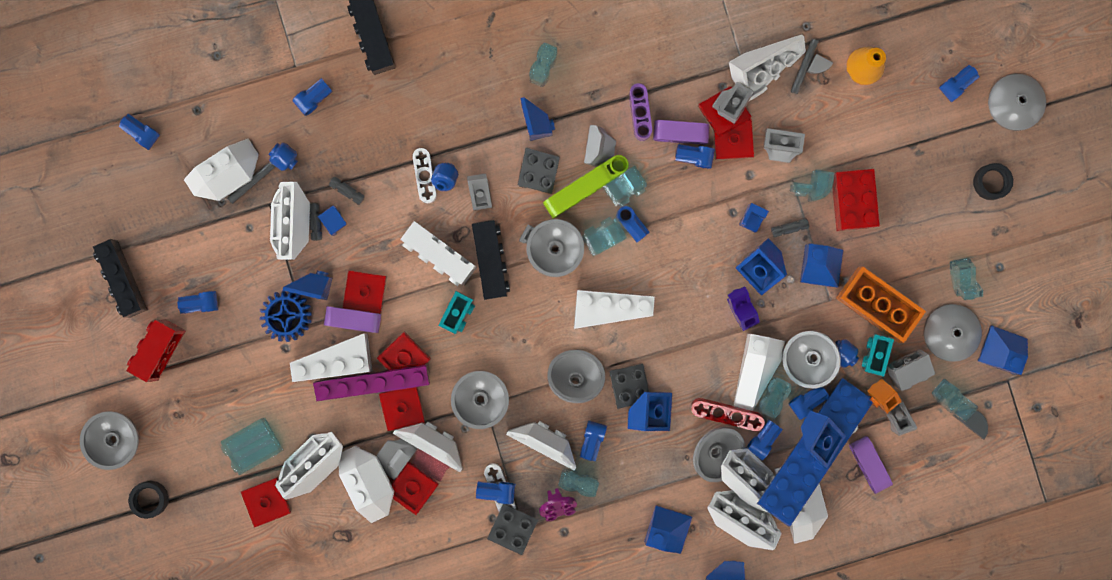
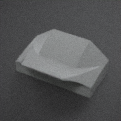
(733, 102)
(783, 145)
(599, 146)
(395, 456)

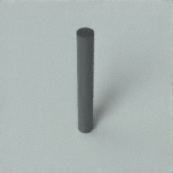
(804, 66)
(256, 178)

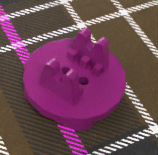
(557, 506)

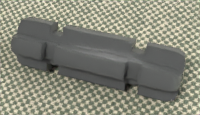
(346, 190)
(315, 222)
(790, 228)

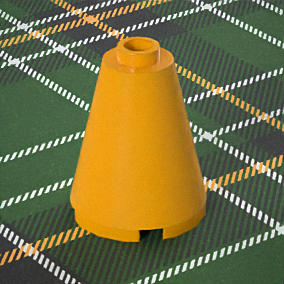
(866, 65)

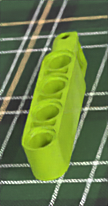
(586, 185)

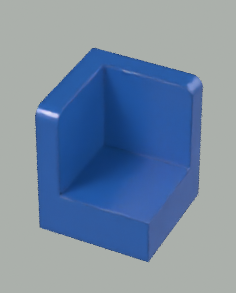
(753, 217)
(332, 220)

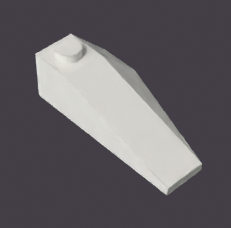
(761, 66)
(758, 366)

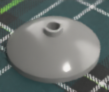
(1006, 106)
(545, 237)
(940, 332)
(801, 366)
(579, 367)
(472, 412)
(97, 442)
(713, 450)

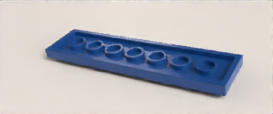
(801, 471)

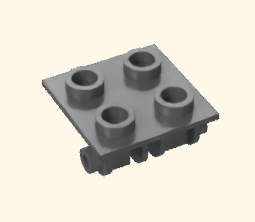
(538, 171)
(628, 384)
(512, 529)

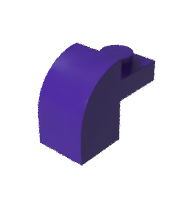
(742, 308)

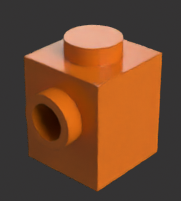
(884, 396)

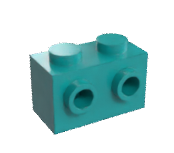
(456, 313)
(878, 354)

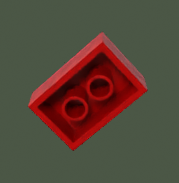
(855, 200)
(155, 350)

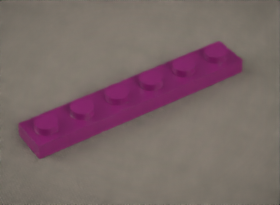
(371, 383)

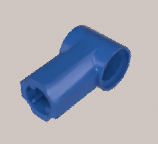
(956, 85)
(309, 99)
(142, 133)
(700, 156)
(633, 225)
(203, 302)
(805, 403)
(593, 436)
(762, 443)
(500, 492)

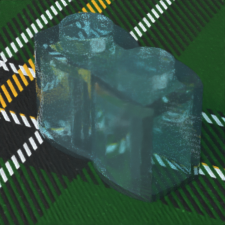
(545, 61)
(625, 186)
(603, 237)
(772, 402)
(583, 484)

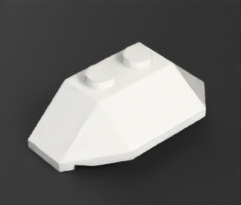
(224, 171)
(289, 221)
(545, 441)
(433, 443)
(309, 465)
(746, 475)
(366, 483)
(810, 517)
(744, 521)

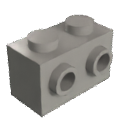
(910, 370)

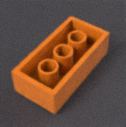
(880, 304)

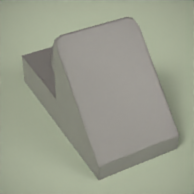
(479, 191)
(901, 420)

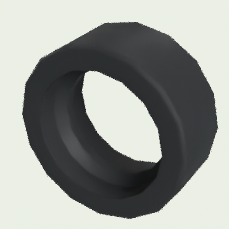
(1007, 177)
(133, 499)

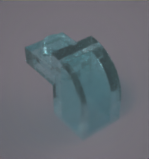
(819, 186)
(964, 279)
(953, 400)

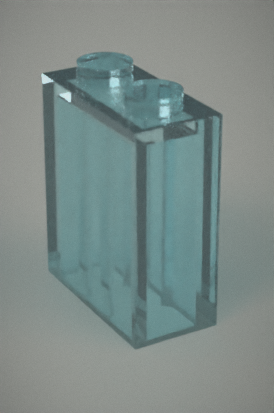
(251, 446)

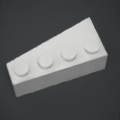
(438, 253)
(605, 308)
(338, 360)

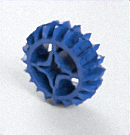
(288, 323)

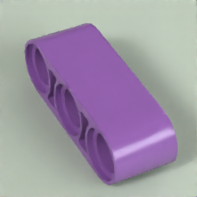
(643, 103)
(681, 132)
(352, 319)
(870, 464)

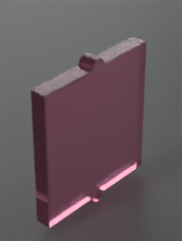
(430, 465)

